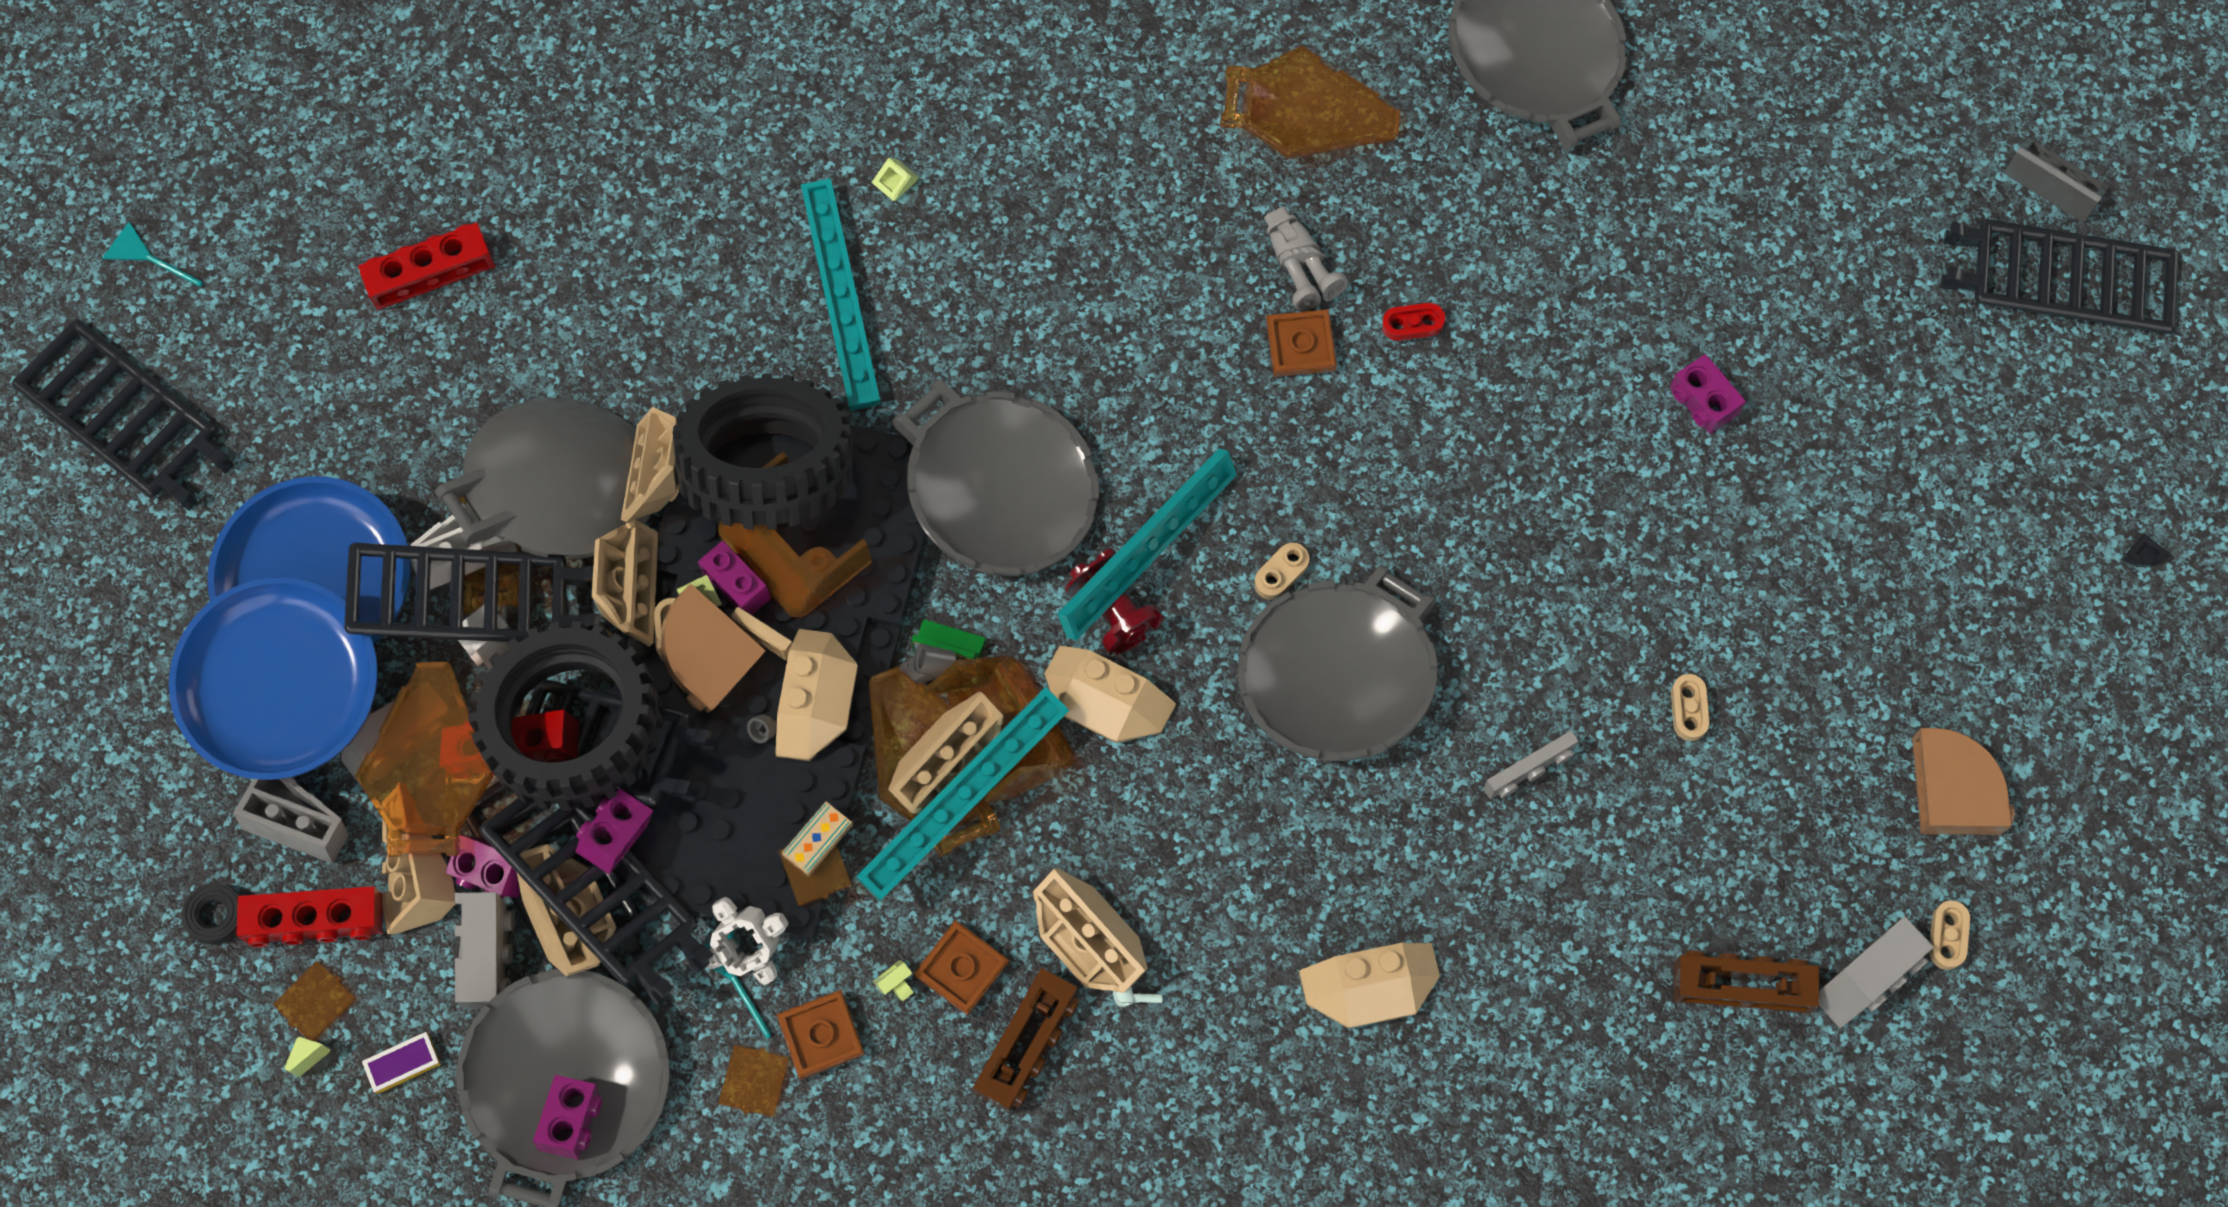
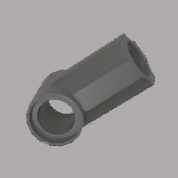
(927, 663)

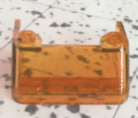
(792, 580)
(1010, 691)

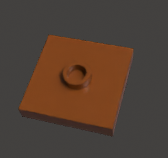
(1301, 343)
(961, 968)
(820, 1034)

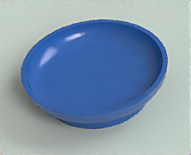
(305, 534)
(272, 679)

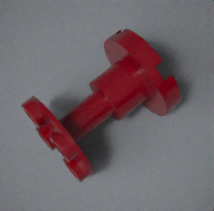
(1123, 617)

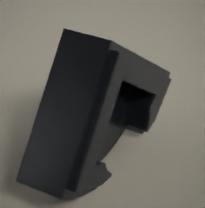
(2145, 553)

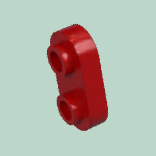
(1411, 319)

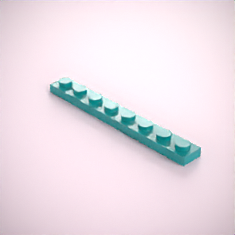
(840, 295)
(1146, 544)
(962, 794)

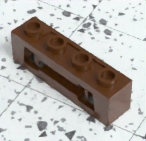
(1803, 983)
(1055, 992)

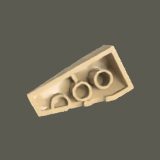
(416, 888)

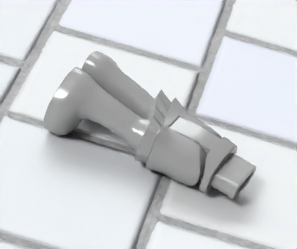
(1297, 248)

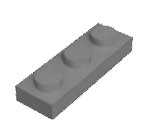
(1531, 766)

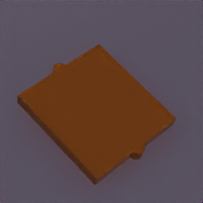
(824, 880)
(314, 1001)
(753, 1081)

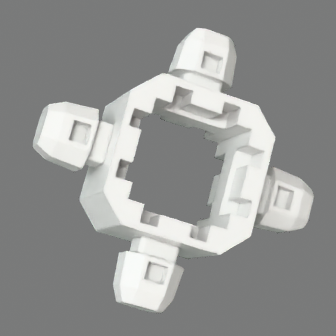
(765, 931)

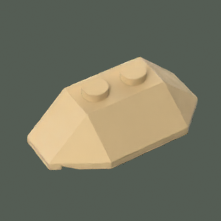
(652, 468)
(627, 579)
(814, 695)
(1107, 695)
(945, 751)
(1088, 933)
(558, 941)
(1371, 983)

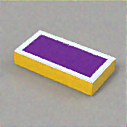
(401, 1063)

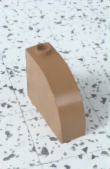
(704, 649)
(1958, 785)

